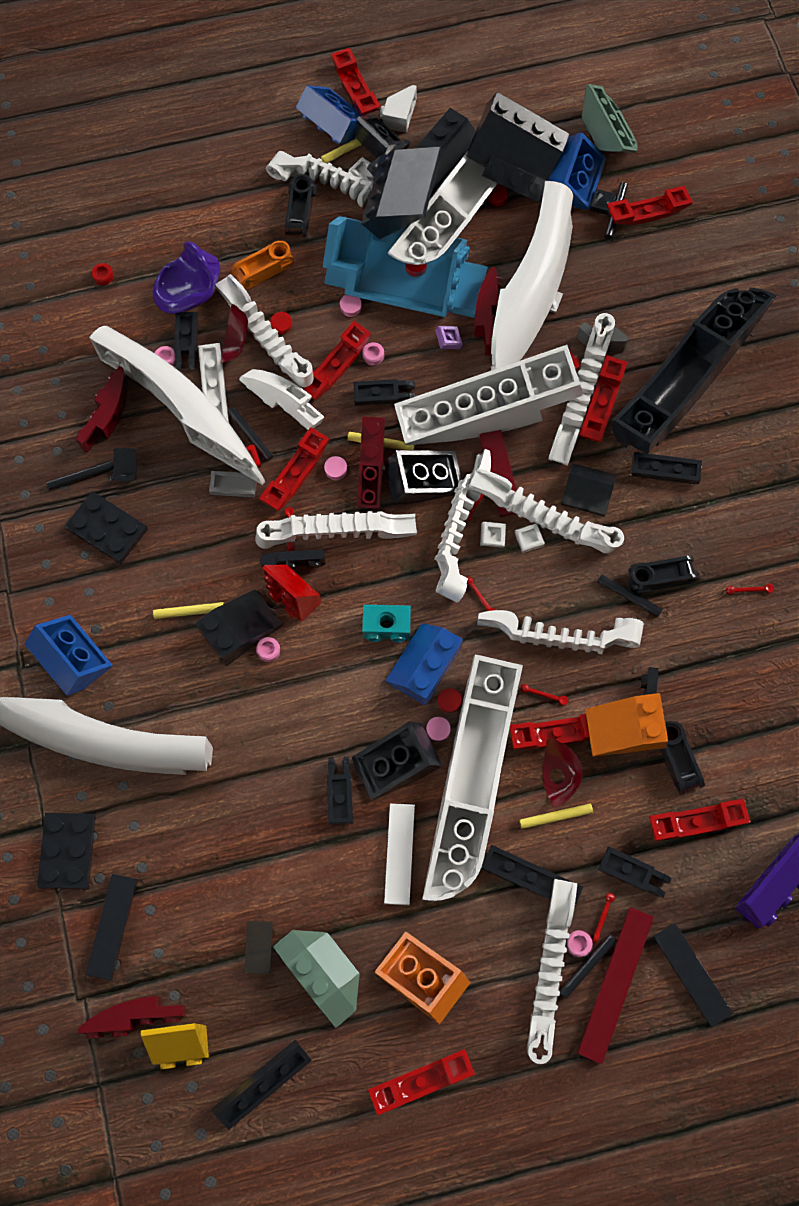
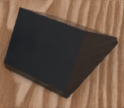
(375, 135)
(588, 489)

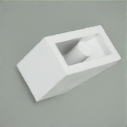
(399, 109)

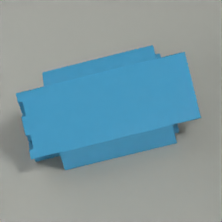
(366, 270)

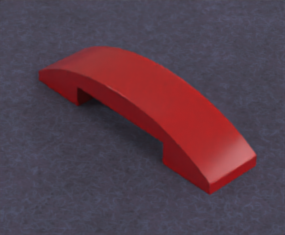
(353, 82)
(650, 209)
(338, 360)
(603, 399)
(296, 471)
(535, 735)
(699, 820)
(421, 1082)

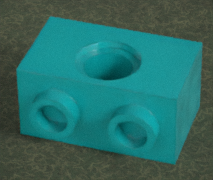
(376, 614)

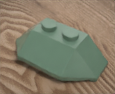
(606, 122)
(322, 972)

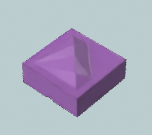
(448, 337)

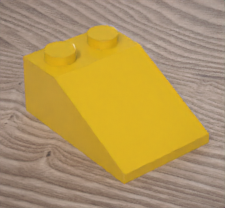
(176, 1044)

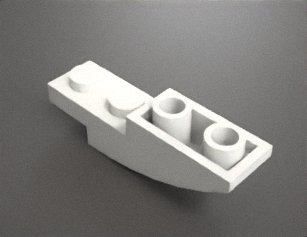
(278, 390)

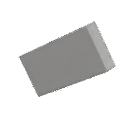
(231, 484)

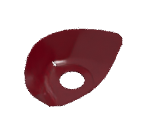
(235, 334)
(563, 758)

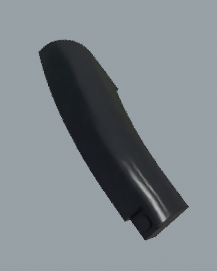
(690, 368)

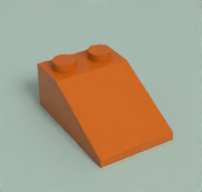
(627, 725)
(423, 977)

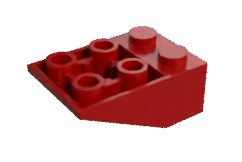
(291, 591)

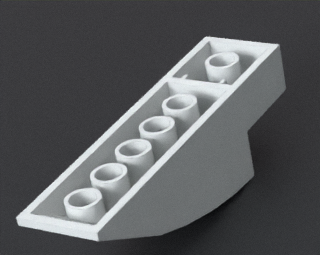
(491, 401)

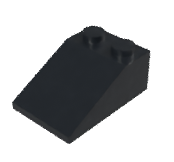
(422, 475)
(238, 626)
(396, 760)

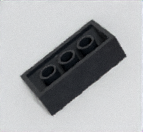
(454, 136)

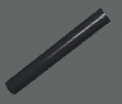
(611, 225)
(251, 435)
(79, 475)
(629, 595)
(587, 966)

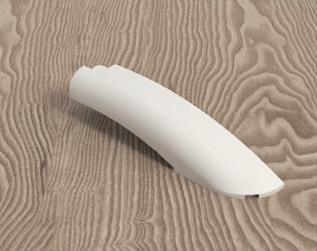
(446, 214)
(535, 284)
(197, 414)
(84, 738)
(472, 777)

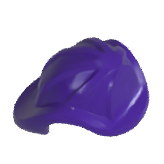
(186, 280)

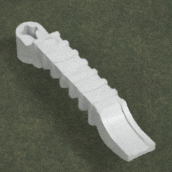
(285, 166)
(275, 346)
(576, 408)
(286, 530)
(587, 534)
(451, 582)
(626, 632)
(558, 921)

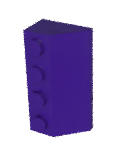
(772, 887)

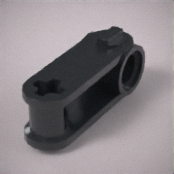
(300, 205)
(662, 574)
(681, 760)

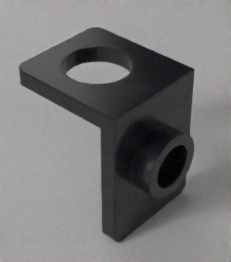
(124, 464)

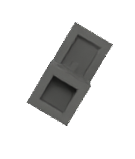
(617, 343)

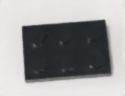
(106, 527)
(66, 851)

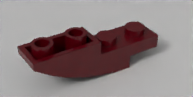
(486, 308)
(110, 406)
(371, 462)
(122, 1017)

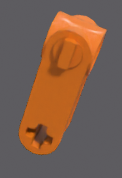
(262, 264)

